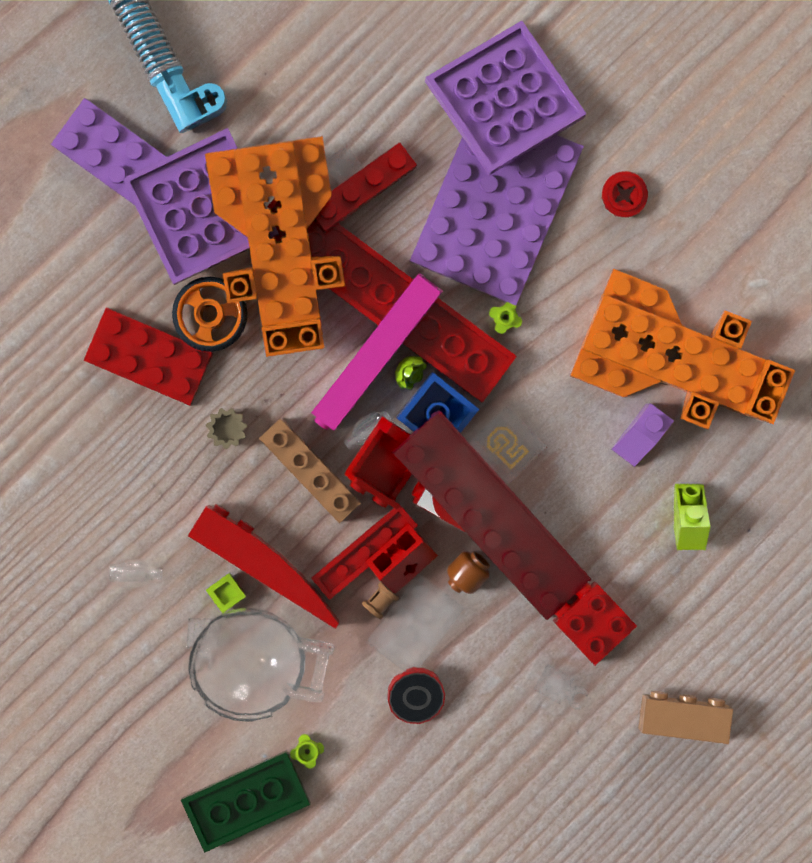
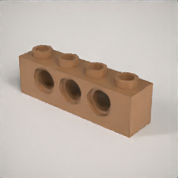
(310, 470)

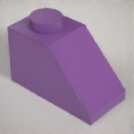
(642, 434)

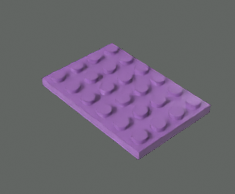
(493, 225)

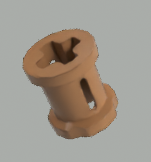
(380, 601)

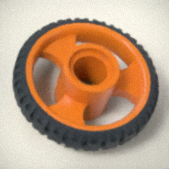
(203, 338)

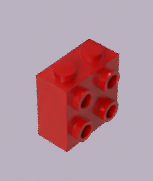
(594, 622)

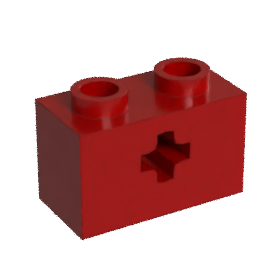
(401, 558)

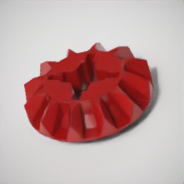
(624, 180)

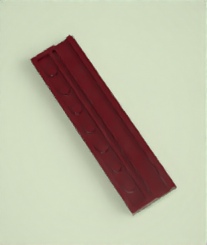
(491, 514)

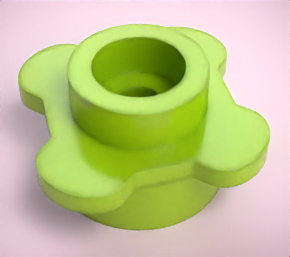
(501, 324)
(299, 754)

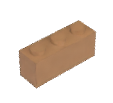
(685, 717)

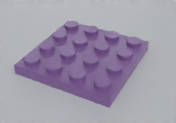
(505, 97)
(179, 210)

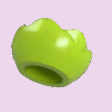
(409, 372)

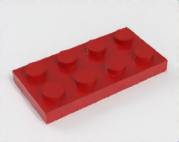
(147, 356)

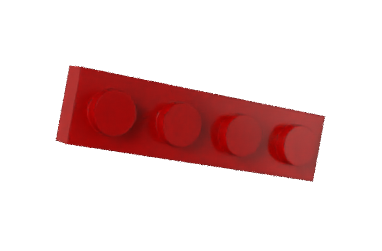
(365, 186)
(353, 559)

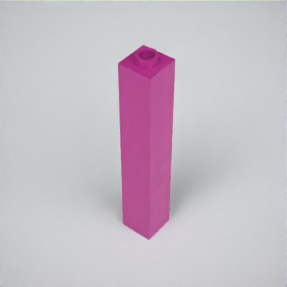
(376, 352)

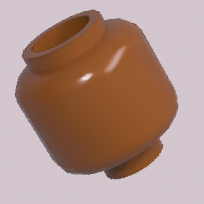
(468, 572)

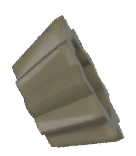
(226, 428)

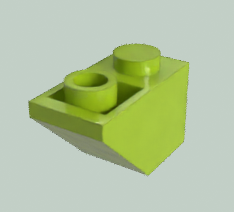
(690, 517)

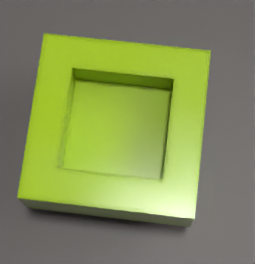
(226, 592)

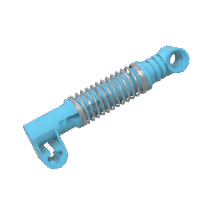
(163, 69)

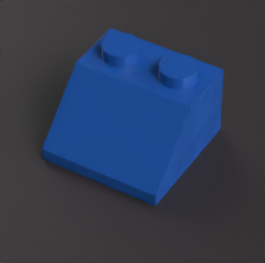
(435, 396)

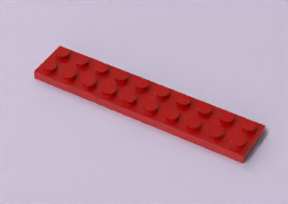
(441, 336)

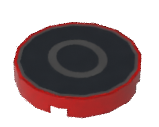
(416, 695)

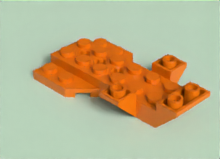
(281, 271)
(708, 368)

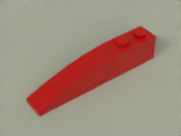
(258, 559)

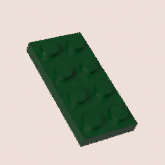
(245, 801)

